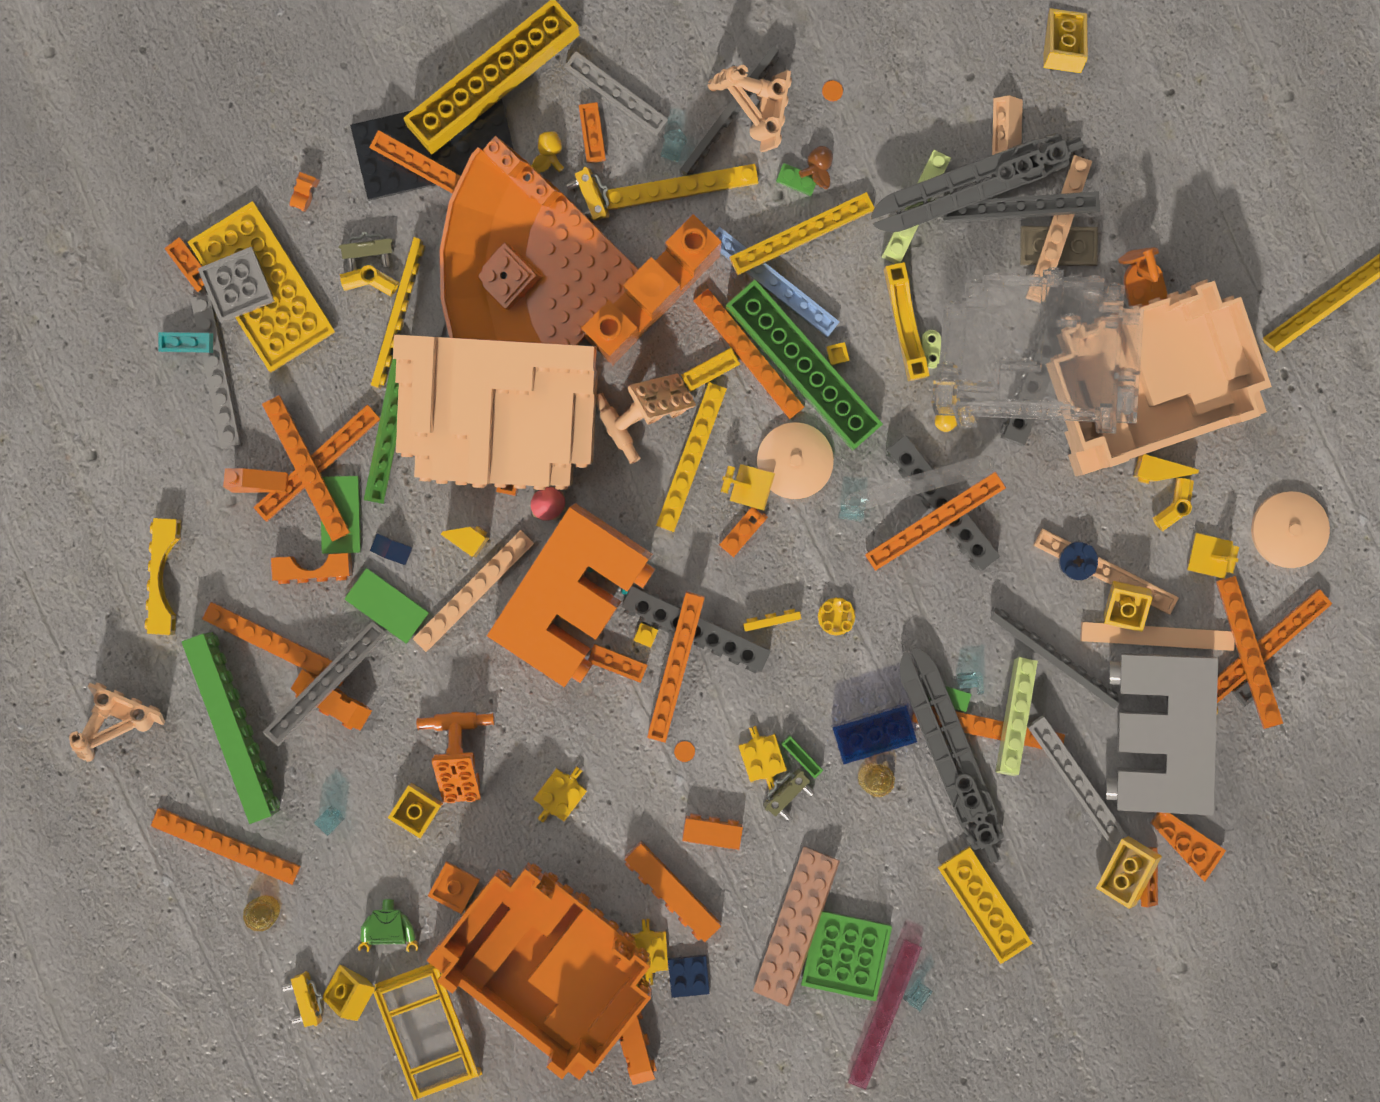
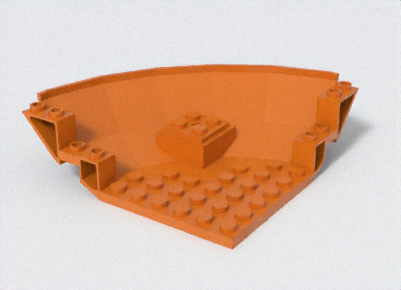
(552, 256)

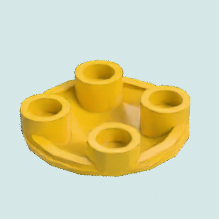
(836, 616)

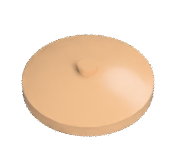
(798, 458)
(1290, 529)

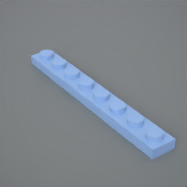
(781, 288)

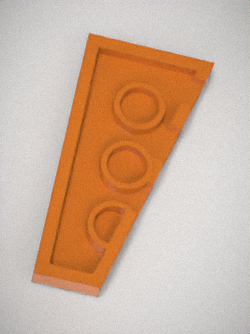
(1191, 845)

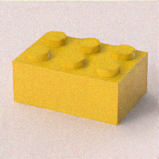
(1128, 872)

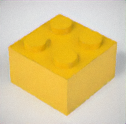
(1127, 606)
(415, 810)

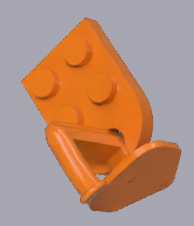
(1149, 283)

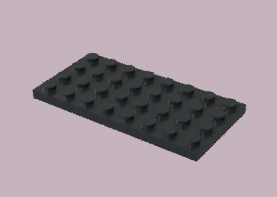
(387, 178)

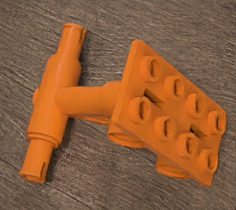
(456, 769)

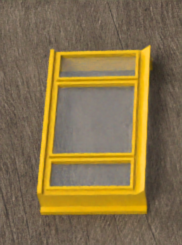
(425, 1031)

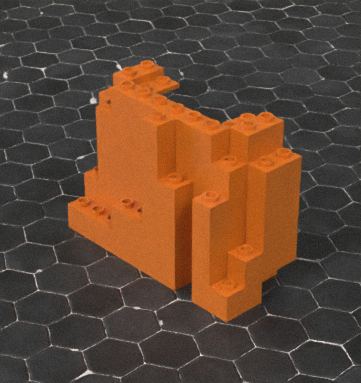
(547, 967)

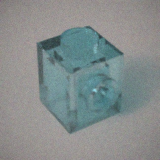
(329, 820)

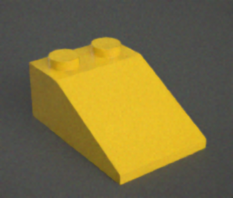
(1066, 41)

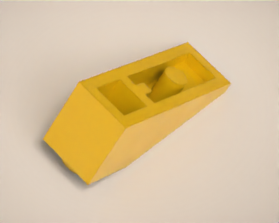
(1155, 469)

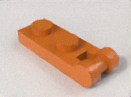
(185, 261)
(742, 532)

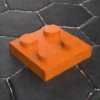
(453, 887)

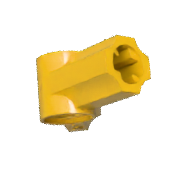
(358, 279)
(1170, 514)

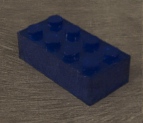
(874, 733)

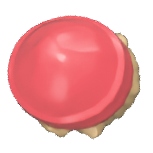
(548, 503)

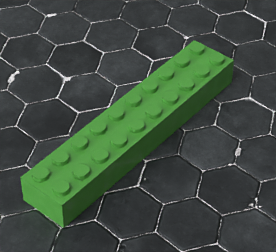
(803, 365)
(231, 726)

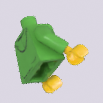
(387, 927)

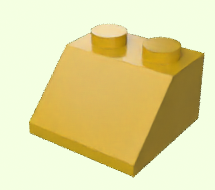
(468, 539)
(348, 993)

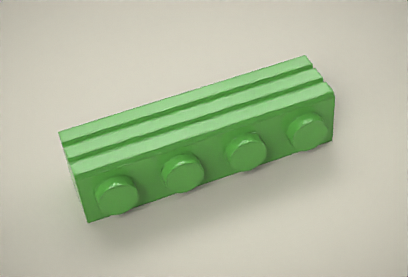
(802, 756)

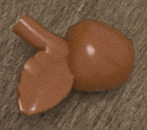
(819, 162)

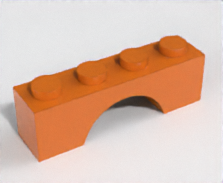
(288, 569)

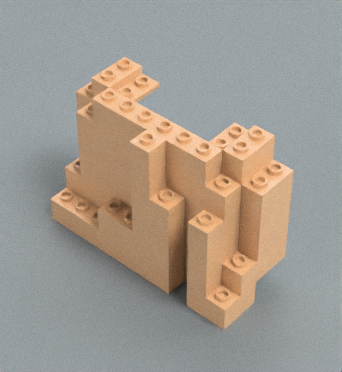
(1194, 378)
(495, 410)

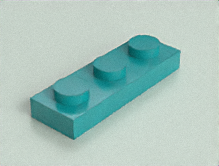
(185, 342)

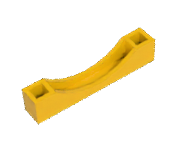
(908, 336)
(160, 615)

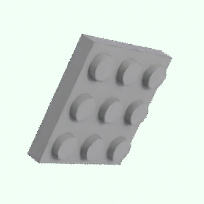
(236, 284)

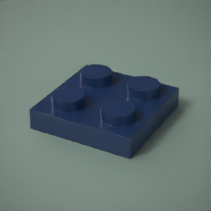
(688, 976)

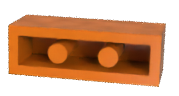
(712, 831)

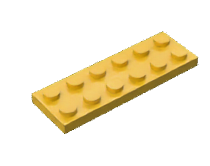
(984, 905)

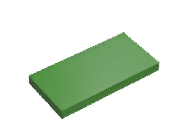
(347, 498)
(386, 605)

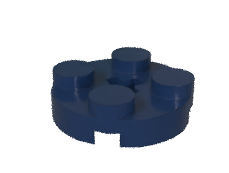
(1071, 569)

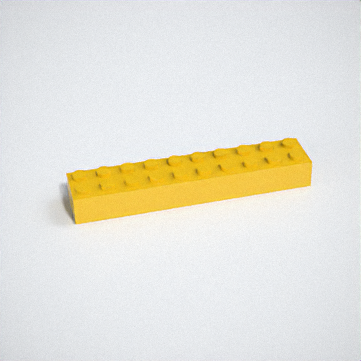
(492, 76)

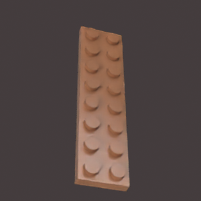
(796, 926)

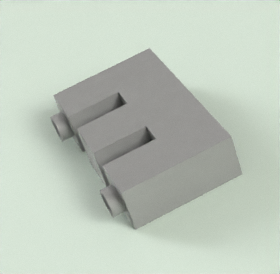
(1182, 733)

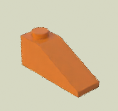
(254, 481)

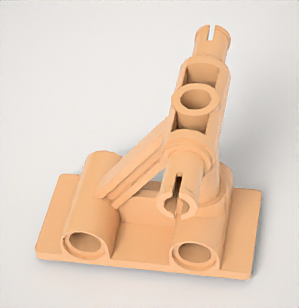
(773, 100)
(651, 402)
(119, 707)

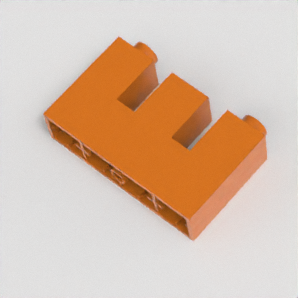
(653, 290)
(558, 587)

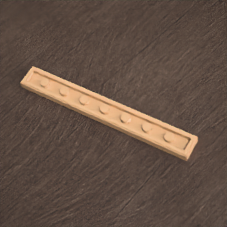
(1108, 572)
(1158, 636)

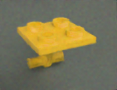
(750, 487)
(1212, 556)

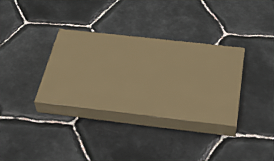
(1079, 248)

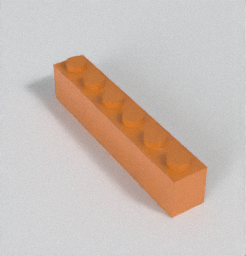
(672, 891)

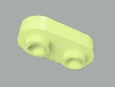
(931, 348)

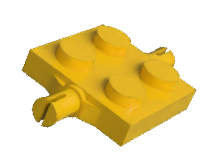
(762, 757)
(560, 794)
(655, 944)

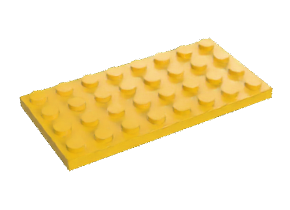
(295, 318)

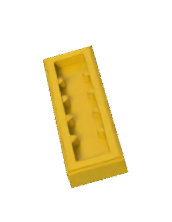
(710, 369)

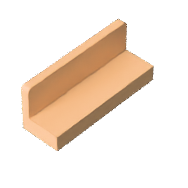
(1006, 123)

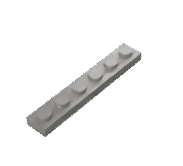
(616, 93)

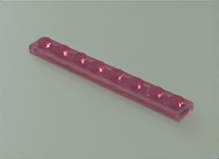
(884, 1014)

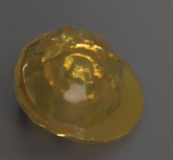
(876, 779)
(261, 913)

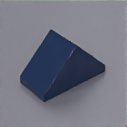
(391, 549)

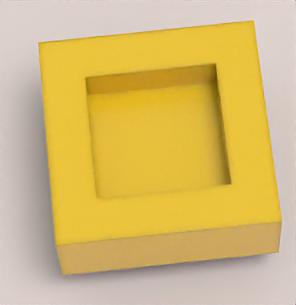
(837, 353)
(645, 635)

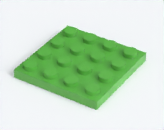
(847, 956)

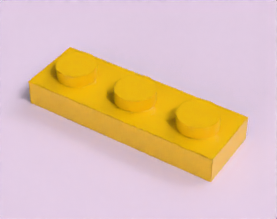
(771, 619)

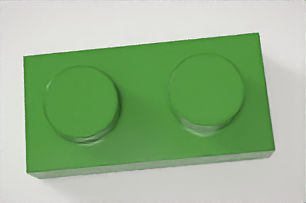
(790, 177)

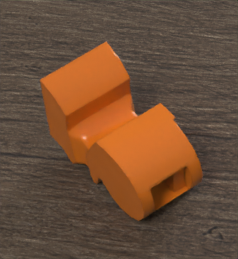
(302, 191)

